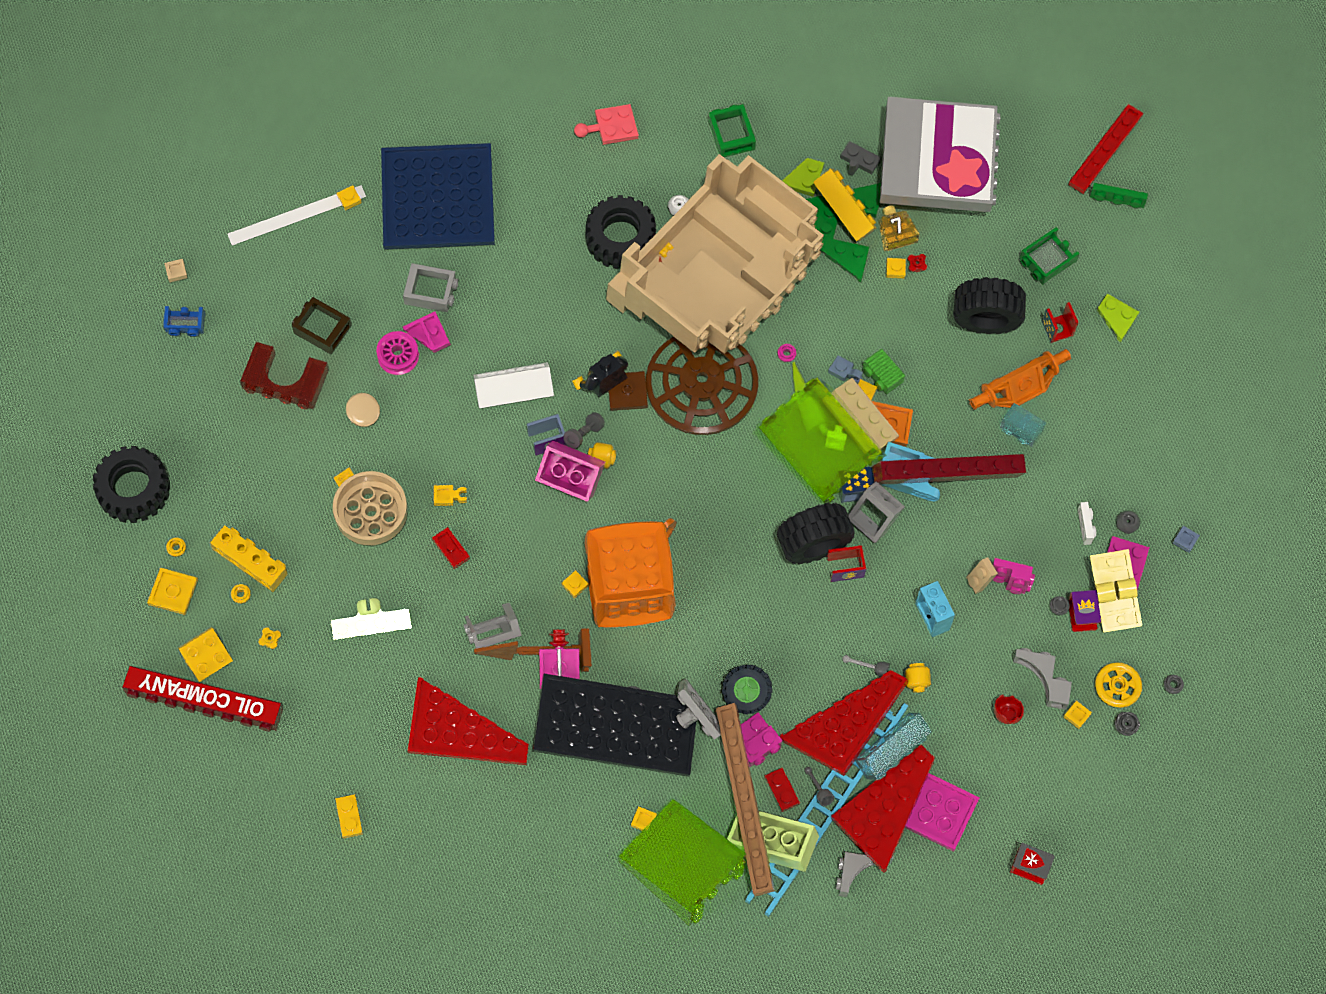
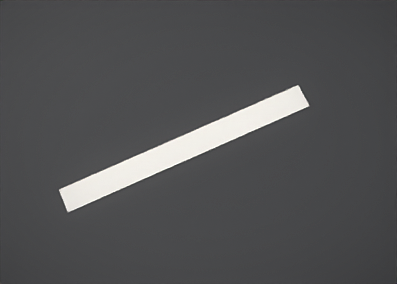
(288, 218)

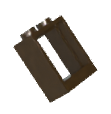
(337, 334)

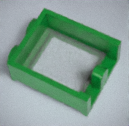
(1047, 256)

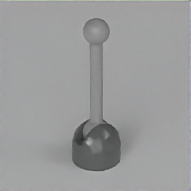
(880, 668)

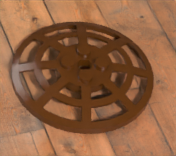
(701, 391)

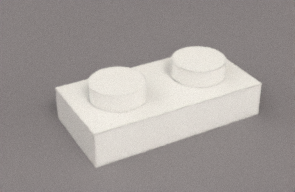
(1085, 516)

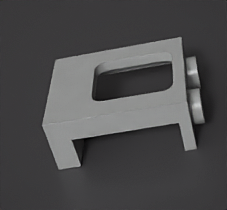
(506, 622)

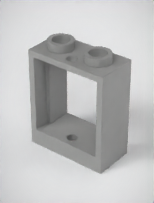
(413, 299)
(891, 508)

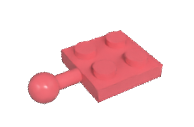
(613, 123)

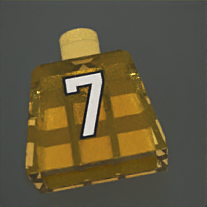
(897, 229)

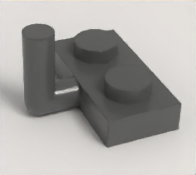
(859, 158)

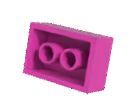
(570, 471)

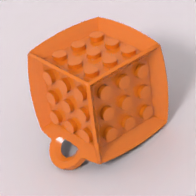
(631, 573)

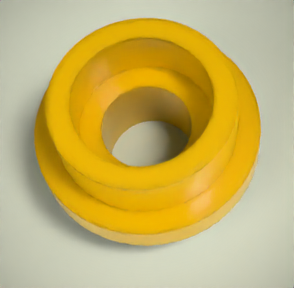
(173, 542)
(240, 588)

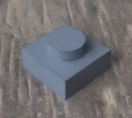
(1186, 539)

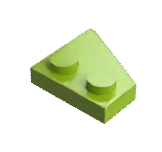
(804, 175)
(1117, 315)

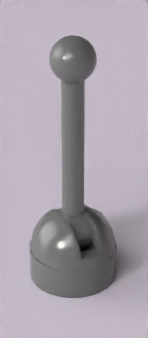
(824, 796)

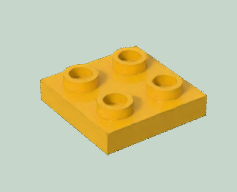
(205, 654)

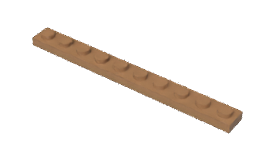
(745, 800)

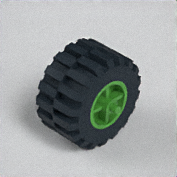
(747, 688)

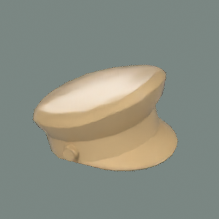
(362, 409)

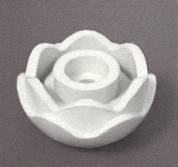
(674, 201)

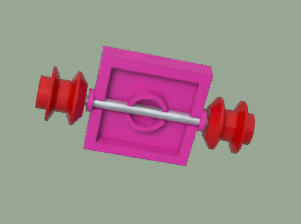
(559, 660)

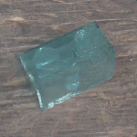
(1022, 425)

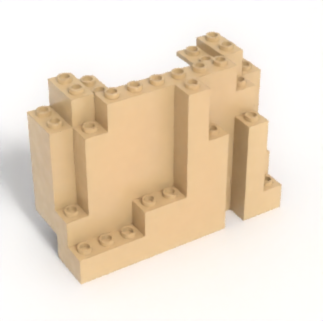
(731, 260)

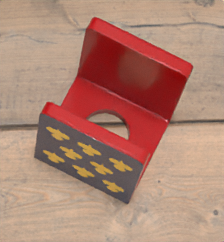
(1067, 320)

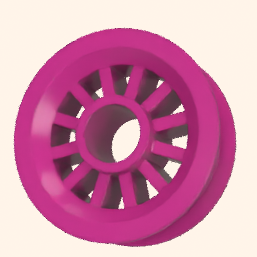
(408, 348)

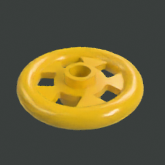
(1120, 669)

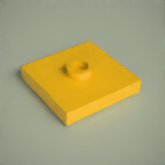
(172, 591)

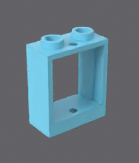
(933, 602)

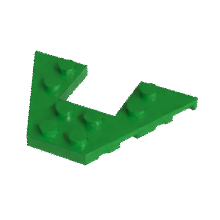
(846, 254)

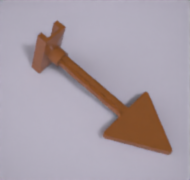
(507, 650)

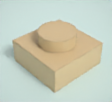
(176, 270)

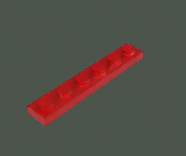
(1106, 149)

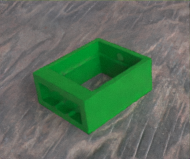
(734, 146)

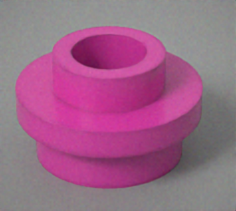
(787, 348)

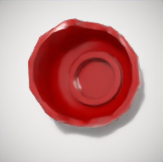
(1008, 709)

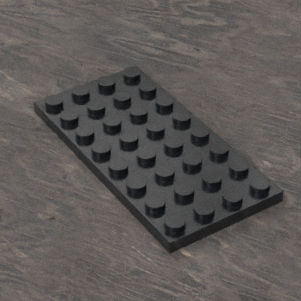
(613, 725)

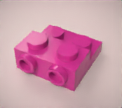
(1018, 576)
(759, 739)

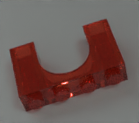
(302, 393)

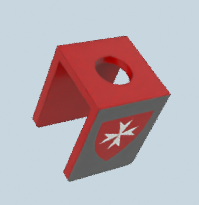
(1032, 863)

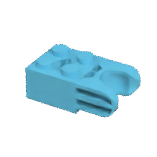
(921, 490)

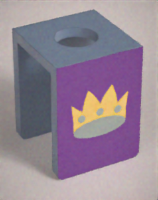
(545, 425)

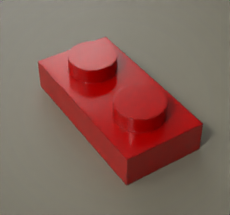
(450, 548)
(782, 789)

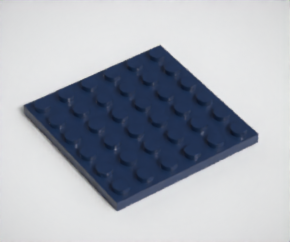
(437, 196)

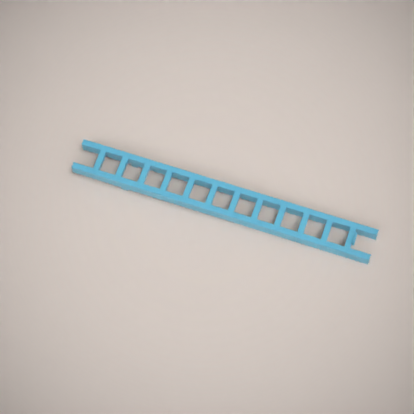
(813, 804)

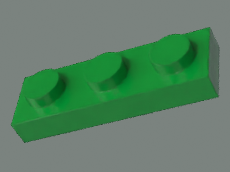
(1118, 195)

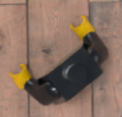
(604, 374)

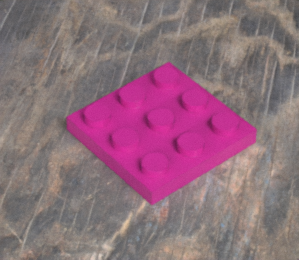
(942, 812)

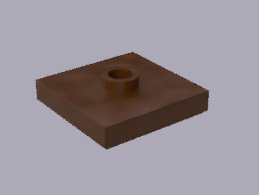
(629, 393)

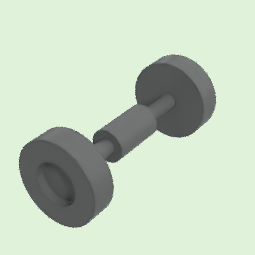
(593, 422)

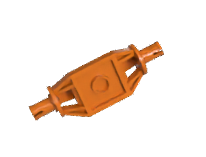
(1021, 383)

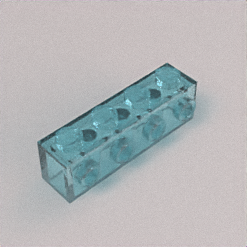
(893, 746)

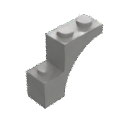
(1042, 665)
(851, 866)

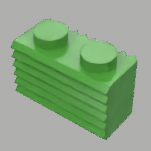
(883, 371)

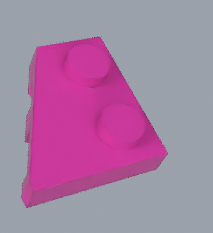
(428, 332)

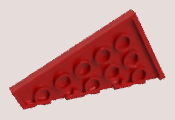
(845, 728)
(453, 730)
(882, 810)

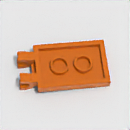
(899, 419)

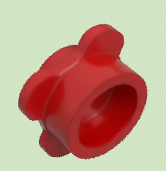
(917, 267)

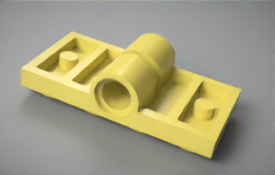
(1116, 590)

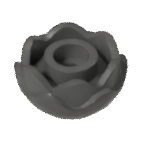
(1126, 527)
(1131, 719)

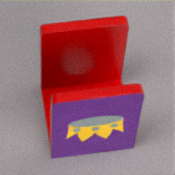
(845, 553)
(1084, 611)

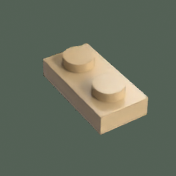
(981, 575)

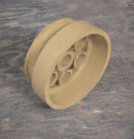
(352, 494)

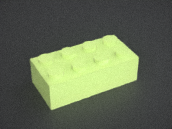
(786, 840)

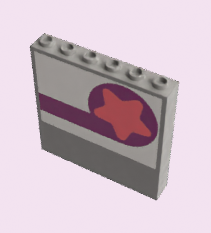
(940, 154)

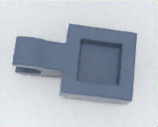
(844, 369)

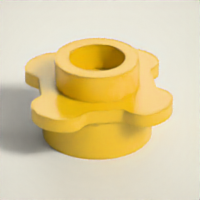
(274, 638)

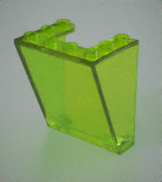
(821, 438)
(682, 861)

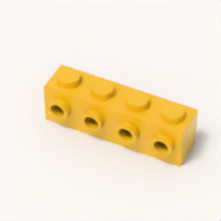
(845, 205)
(249, 558)

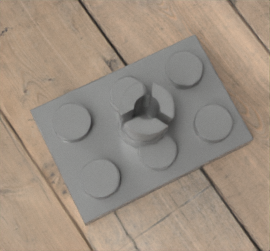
(696, 710)

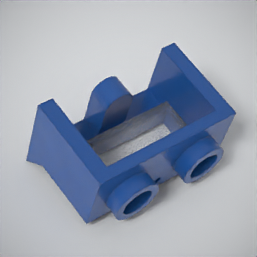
(184, 321)

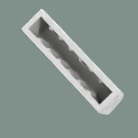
(513, 385)

